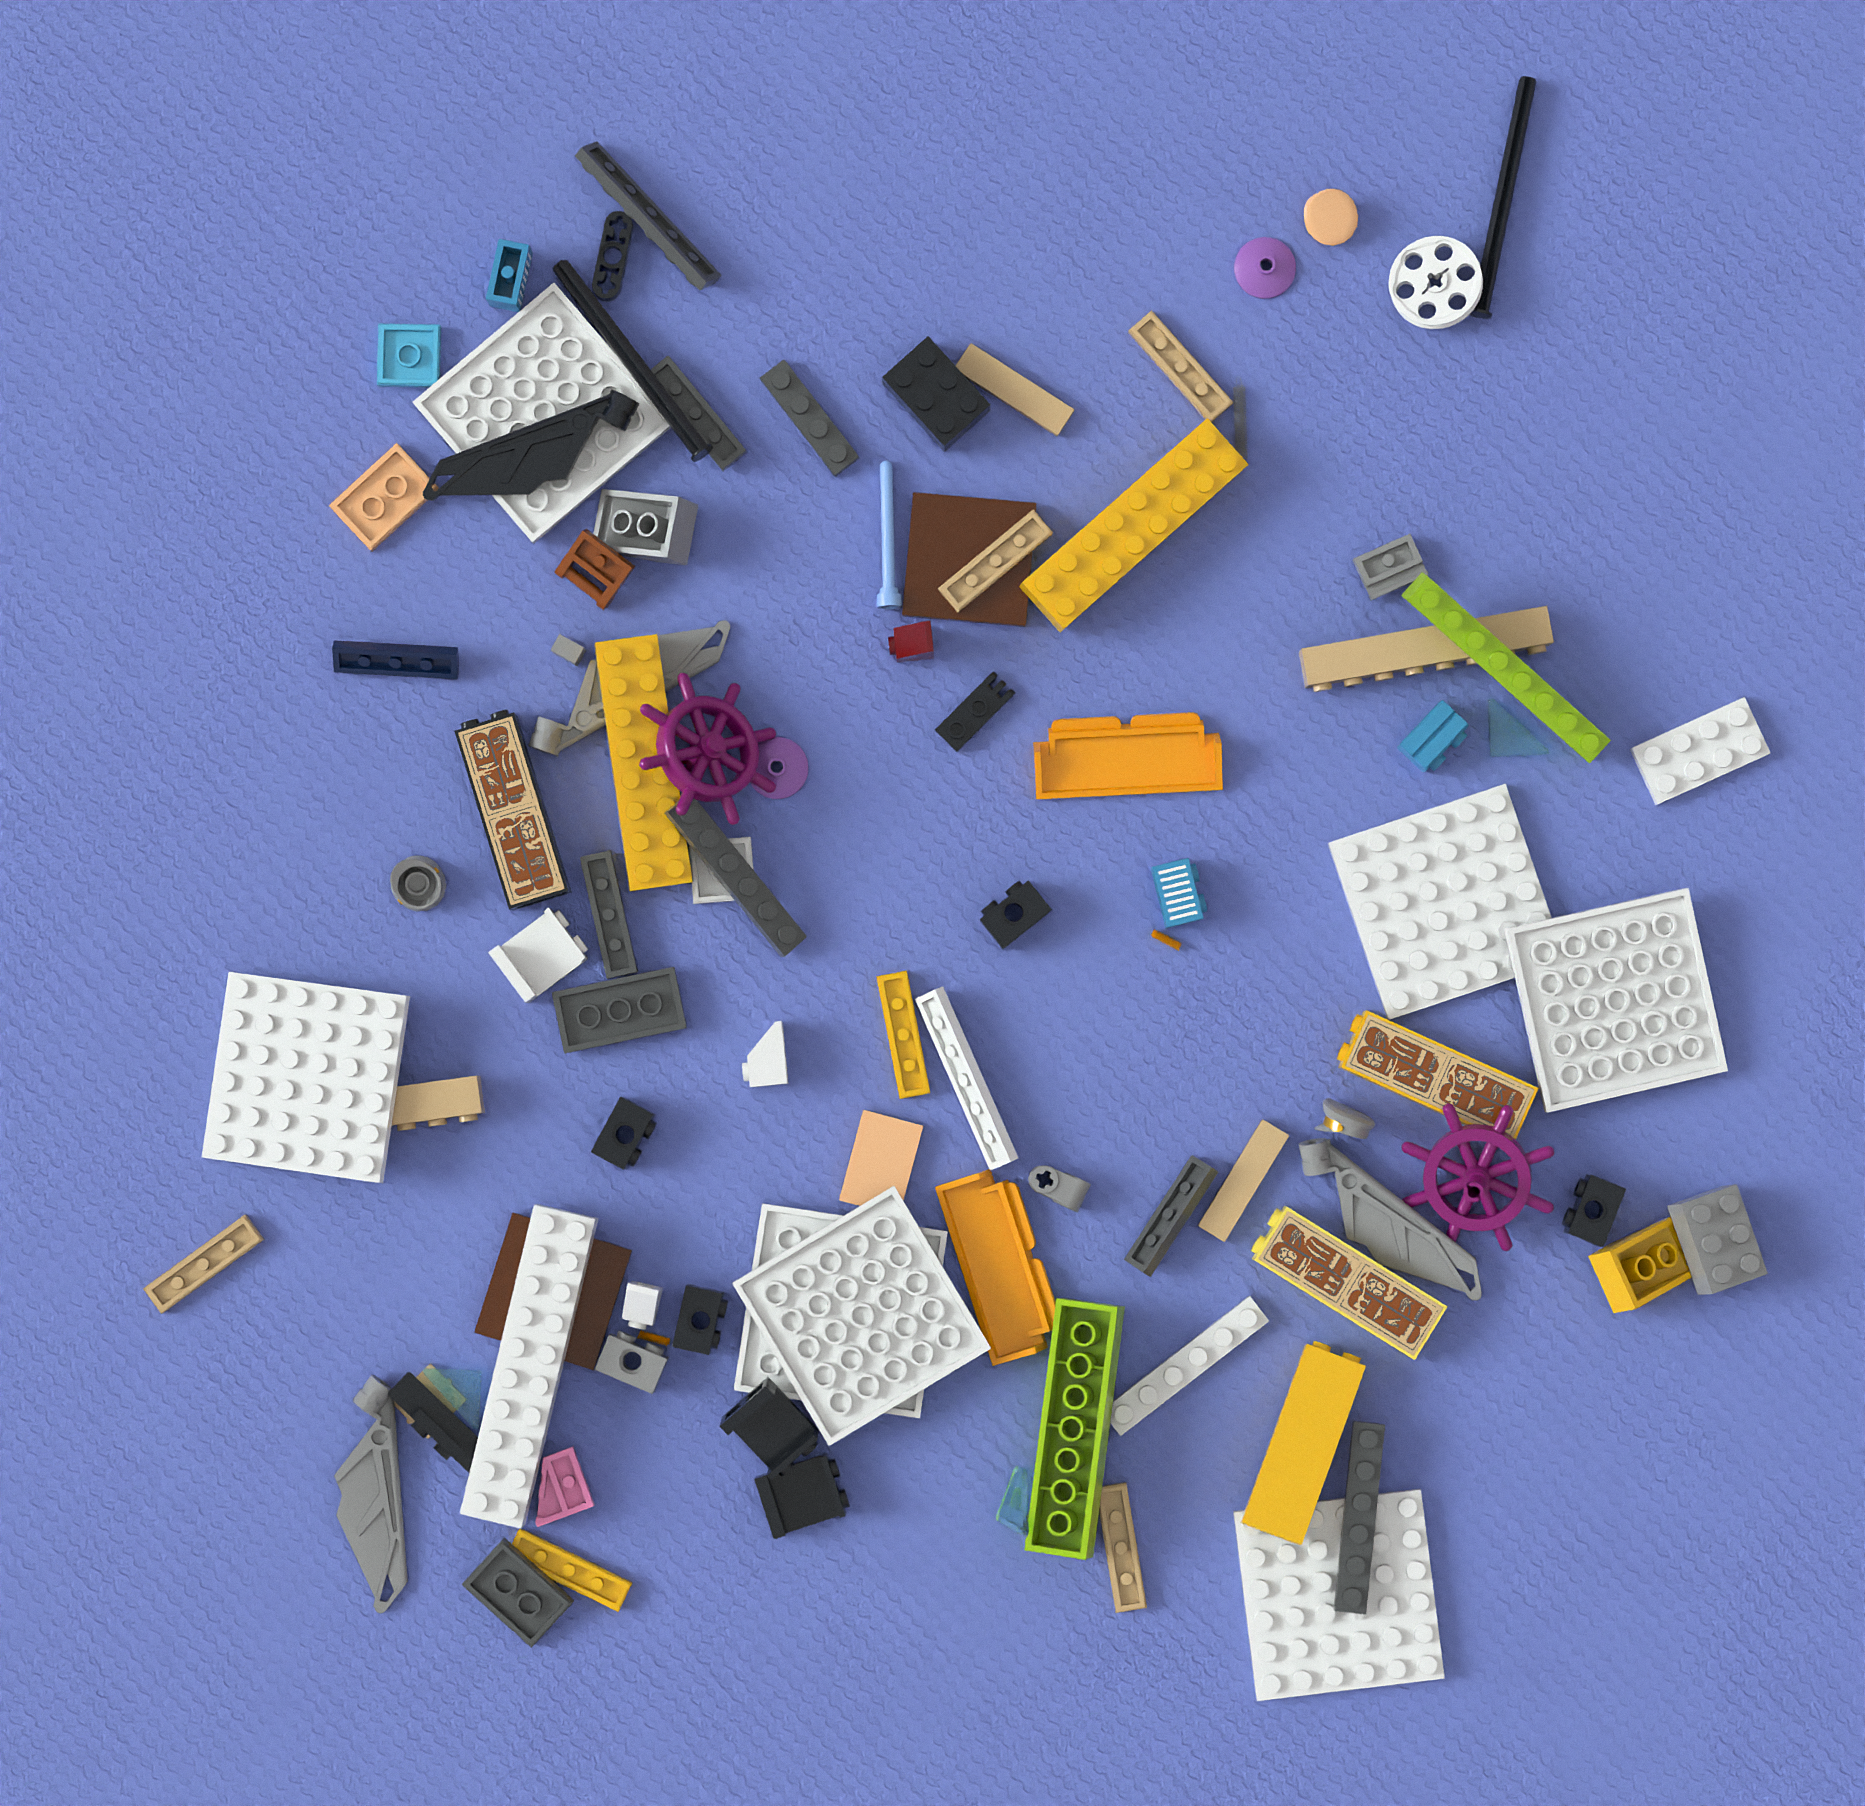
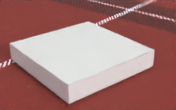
(705, 885)

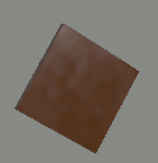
(944, 539)
(596, 1302)

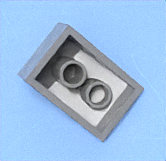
(646, 525)

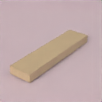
(1180, 367)
(1014, 389)
(995, 561)
(1243, 1180)
(203, 1264)
(1121, 1548)

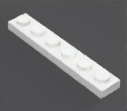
(966, 1078)
(1186, 1364)

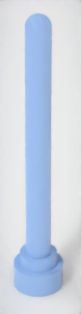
(889, 596)

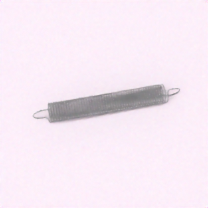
(1236, 423)

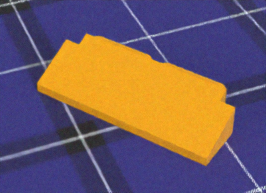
(1127, 759)
(997, 1263)

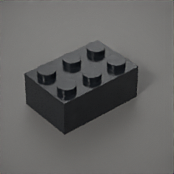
(936, 394)

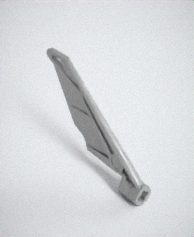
(678, 653)
(1389, 1226)
(372, 1496)

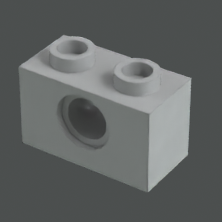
(613, 1361)

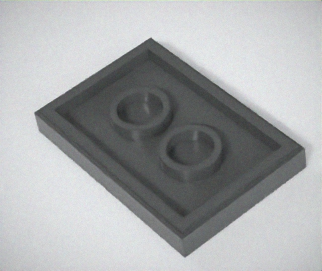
(517, 1592)

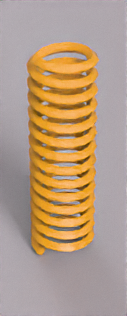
(1166, 939)
(656, 1338)

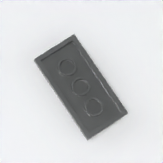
(619, 1010)

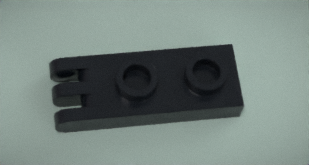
(973, 713)

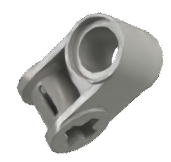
(1063, 1189)

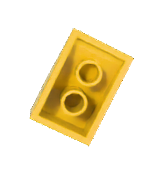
(1641, 1266)

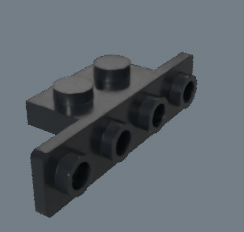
(435, 1419)

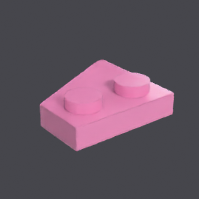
(562, 1487)

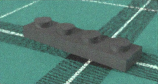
(809, 418)
(707, 423)
(608, 914)
(1171, 1215)

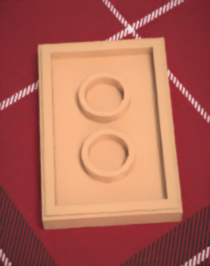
(383, 497)
(880, 1157)

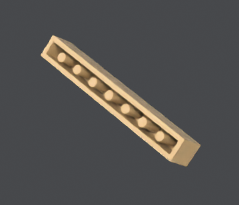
(1416, 649)

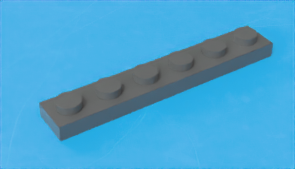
(647, 215)
(737, 877)
(1359, 1517)

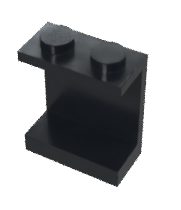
(771, 1427)
(802, 1495)

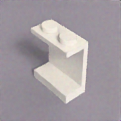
(540, 955)

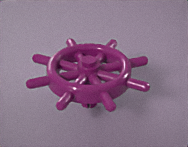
(707, 749)
(1478, 1176)

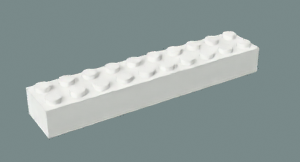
(529, 1366)

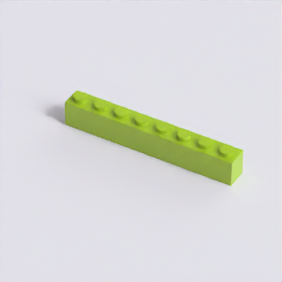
(1505, 667)

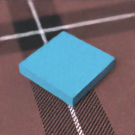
(408, 355)

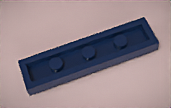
(395, 659)

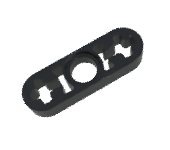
(609, 232)

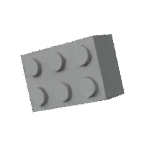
(1717, 1239)

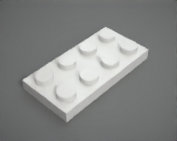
(1700, 751)

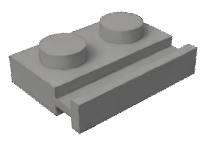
(1390, 566)

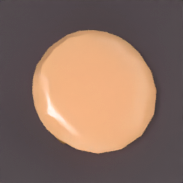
(1330, 217)

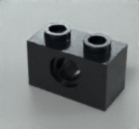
(1033, 910)
(608, 1144)
(1608, 1198)
(687, 1334)

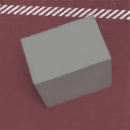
(568, 650)

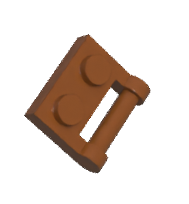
(600, 562)

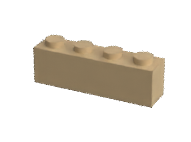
(438, 1101)

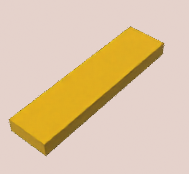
(903, 1034)
(573, 1570)

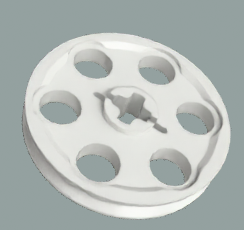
(1436, 296)

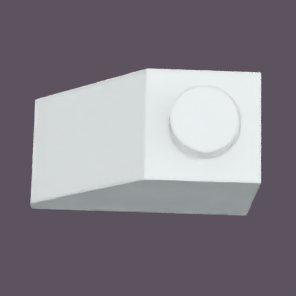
(767, 1060)
(641, 1304)

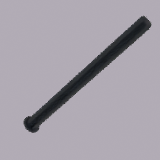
(1504, 193)
(632, 360)

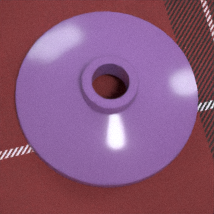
(1257, 281)
(794, 767)

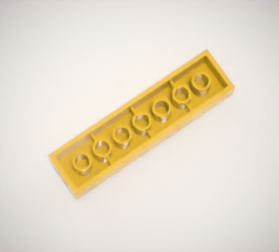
(1133, 525)
(652, 845)

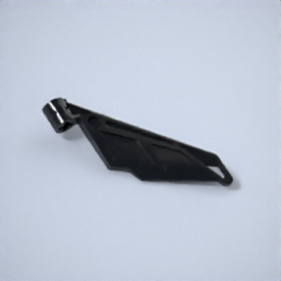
(529, 455)

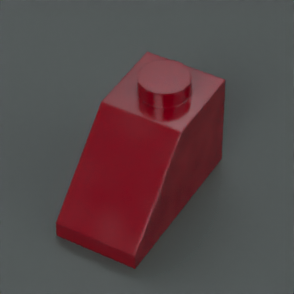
(912, 642)

